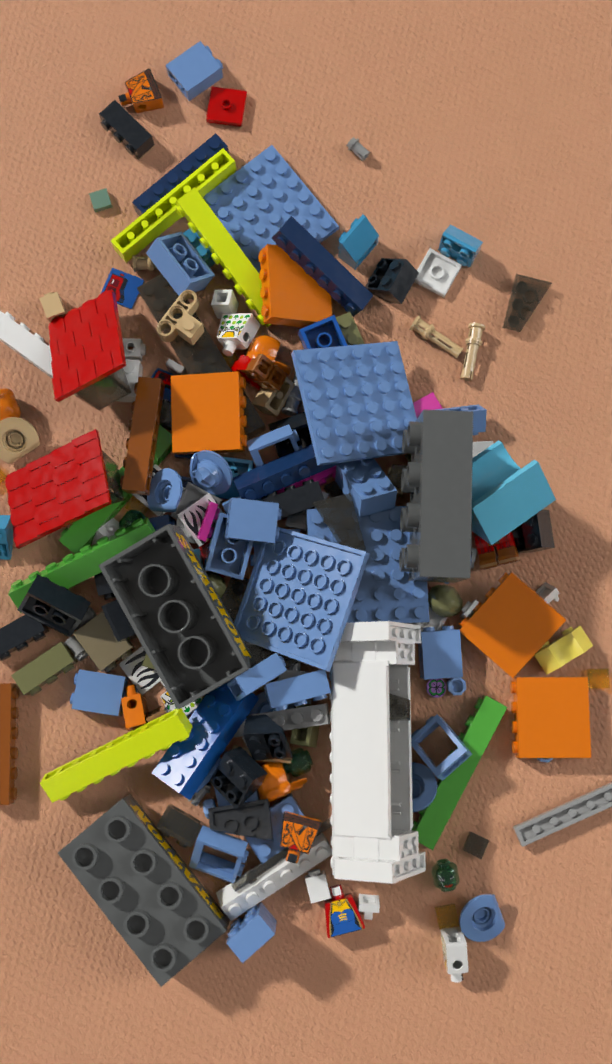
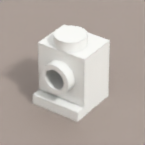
(138, 350)

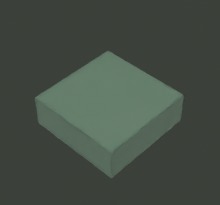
(100, 200)

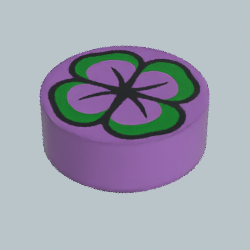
(436, 687)

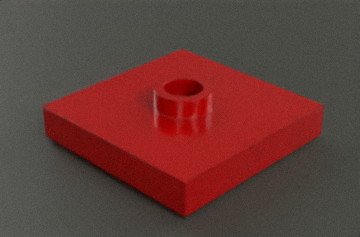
(226, 106)

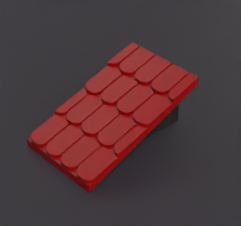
(89, 353)
(61, 488)

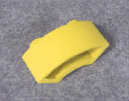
(564, 649)

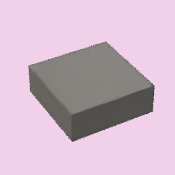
(175, 368)

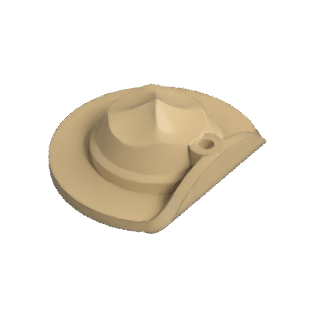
(16, 439)

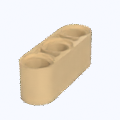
(178, 307)

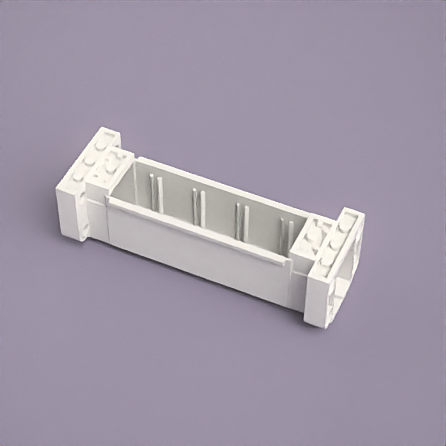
(372, 755)

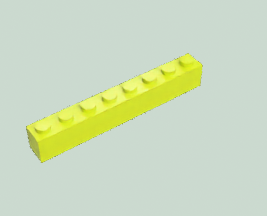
(164, 213)
(223, 248)
(116, 755)

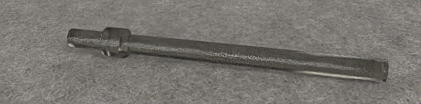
(251, 875)

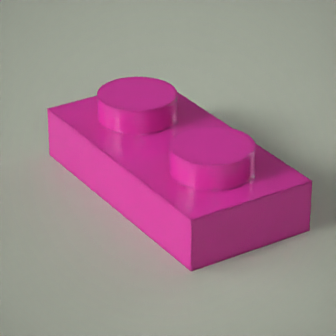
(211, 513)

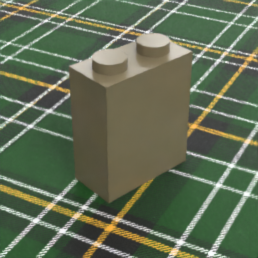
(101, 644)

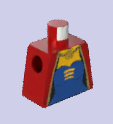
(342, 913)

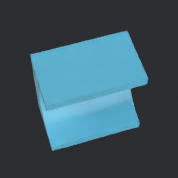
(505, 493)

